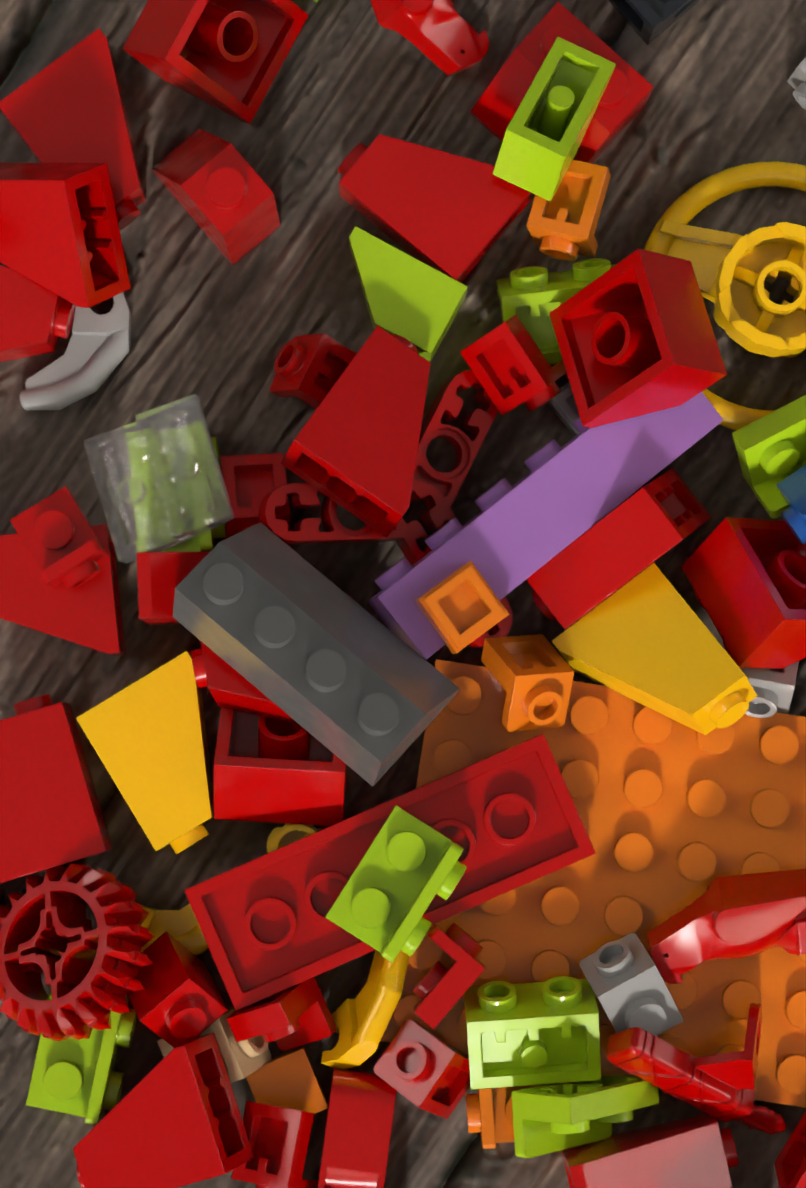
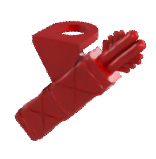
(713, 1083)

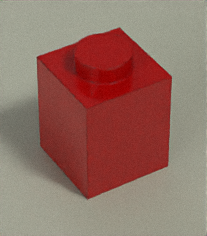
(177, 994)

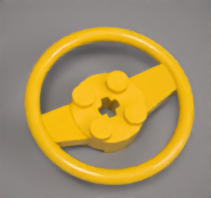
(734, 269)

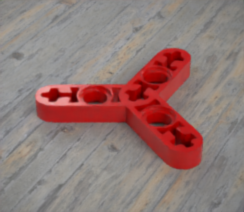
(433, 487)

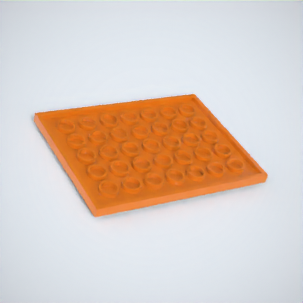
(664, 823)

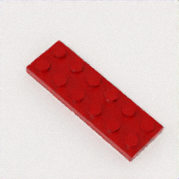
(270, 913)

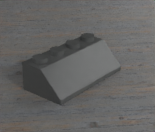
(311, 650)

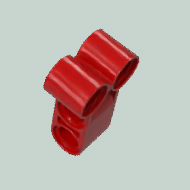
(357, 1131)

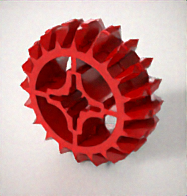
(83, 966)

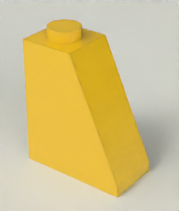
(658, 654)
(158, 752)

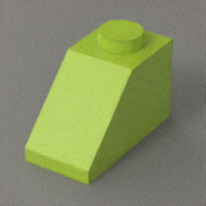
(553, 119)
(405, 293)

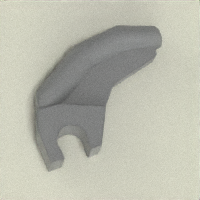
(91, 356)

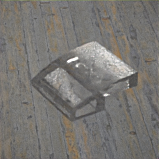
(159, 479)

